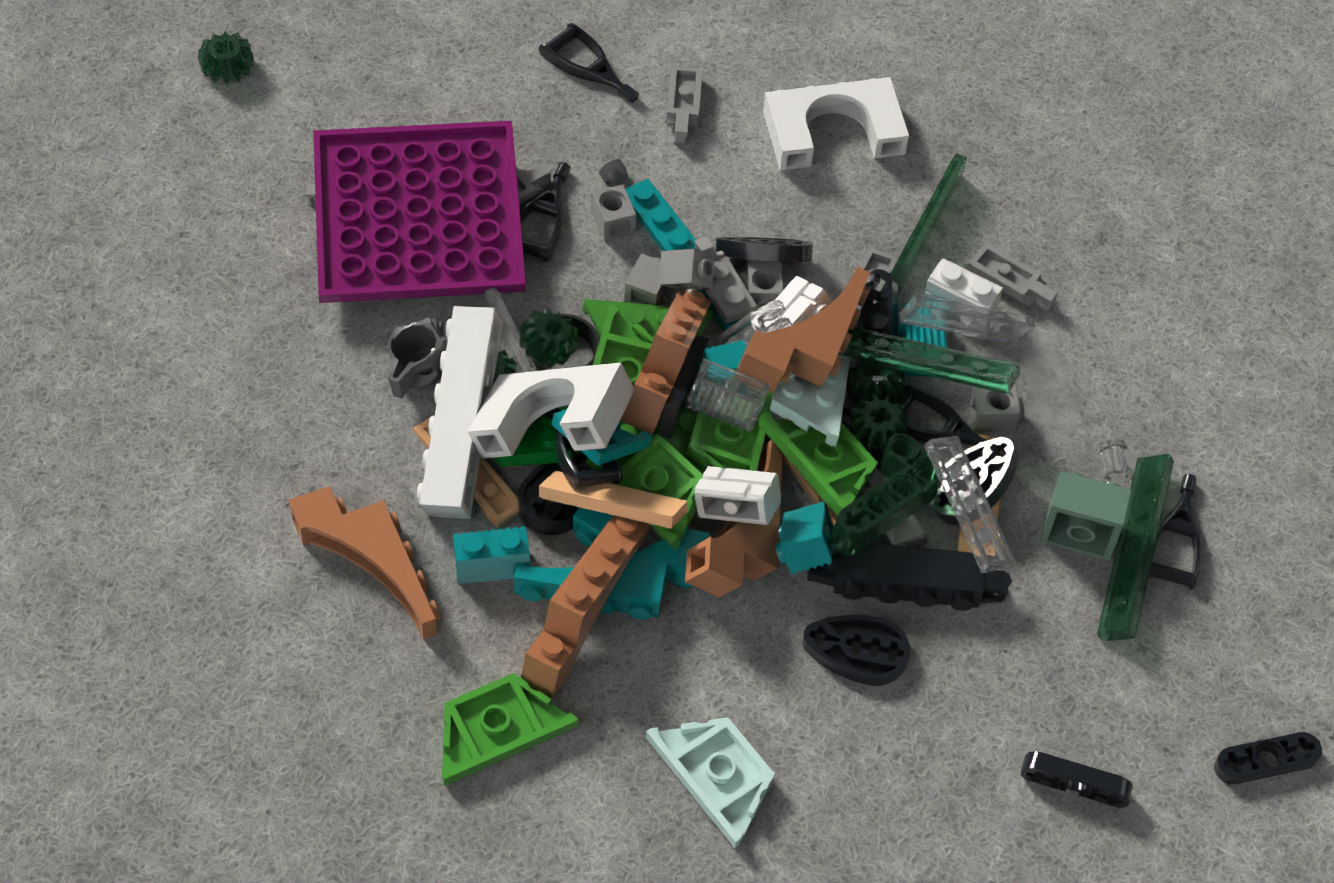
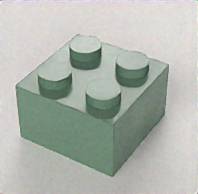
(1085, 515)

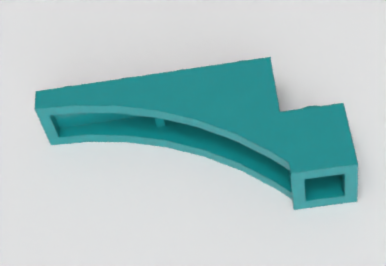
(639, 586)

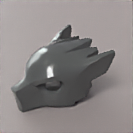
(416, 355)

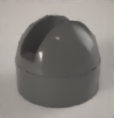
(614, 173)

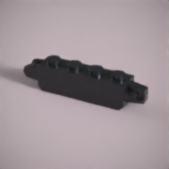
(912, 575)

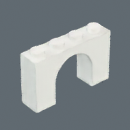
(867, 101)
(594, 396)

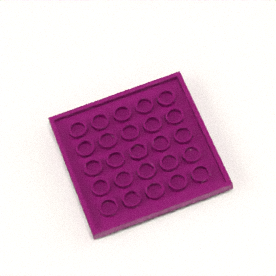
(417, 211)

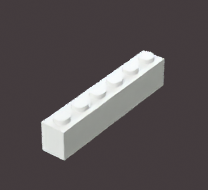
(466, 380)

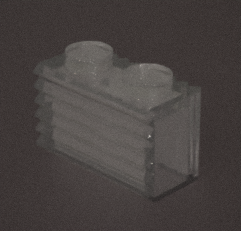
(727, 395)

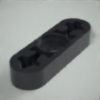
(888, 294)
(1277, 746)
(1086, 780)

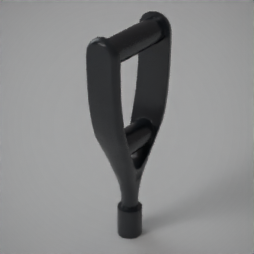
(593, 71)
(541, 205)
(950, 428)
(610, 473)
(1186, 528)

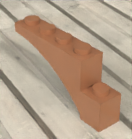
(809, 346)
(665, 359)
(370, 541)
(739, 548)
(578, 604)

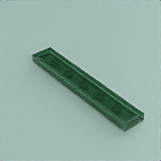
(927, 223)
(932, 360)
(1135, 548)

